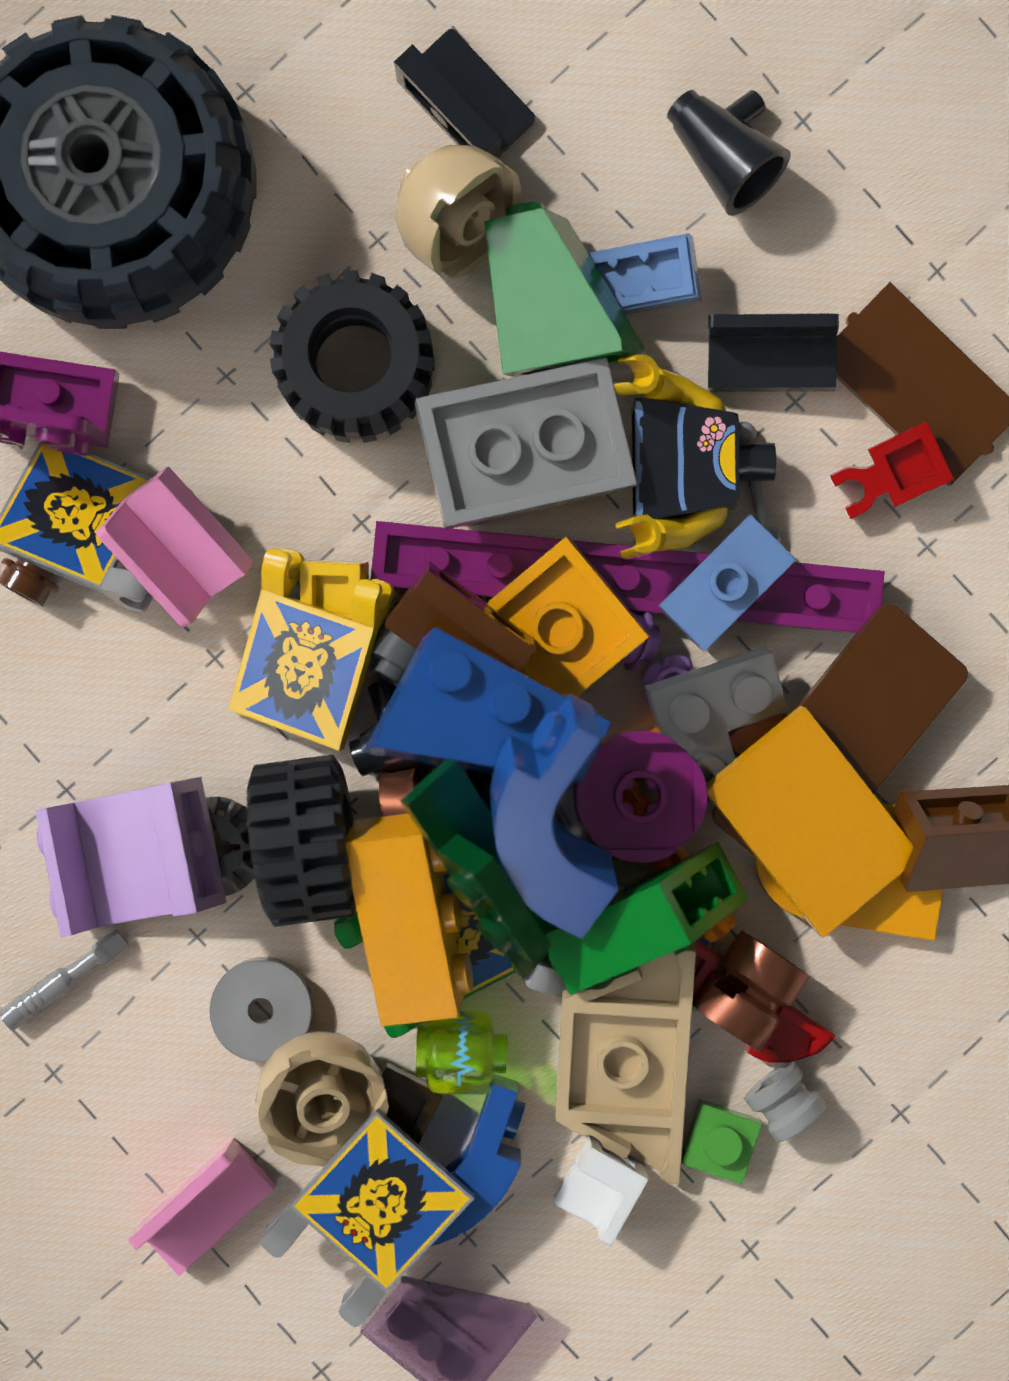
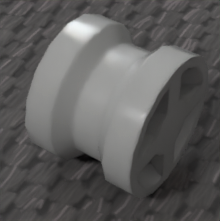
(785, 1101)

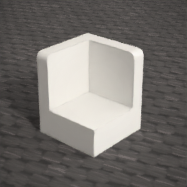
(601, 1188)

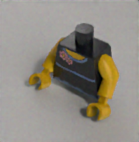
(683, 459)

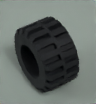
(341, 305)
(298, 839)

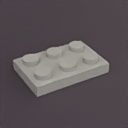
(525, 443)

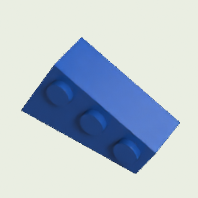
(462, 708)

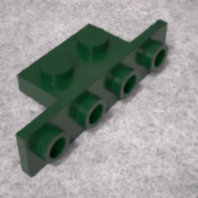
(463, 839)

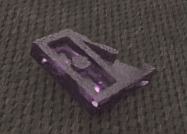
(446, 1330)

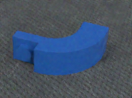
(545, 863)
(486, 1163)

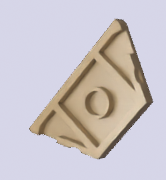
(629, 1061)

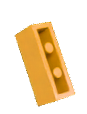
(407, 922)

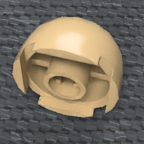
(446, 204)
(317, 1095)

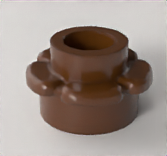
(27, 580)

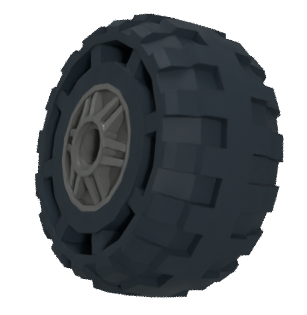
(117, 173)

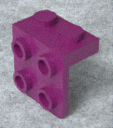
(56, 403)

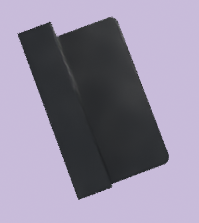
(463, 94)
(772, 352)

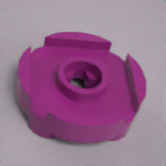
(665, 822)

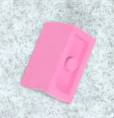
(173, 546)
(204, 1207)

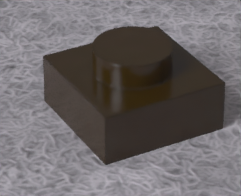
(409, 1101)

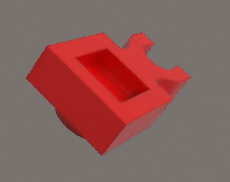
(902, 467)

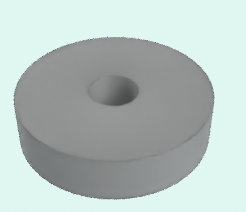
(232, 1014)

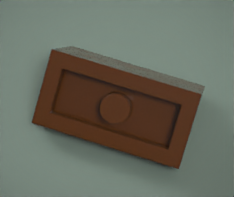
(447, 605)
(956, 837)

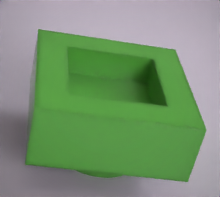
(720, 1141)

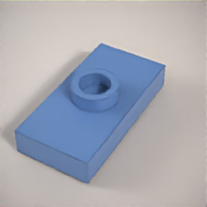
(651, 273)
(727, 583)

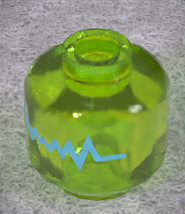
(460, 1054)

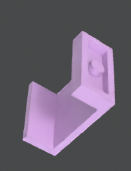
(130, 856)

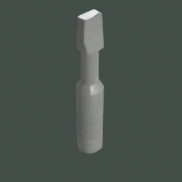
(60, 981)

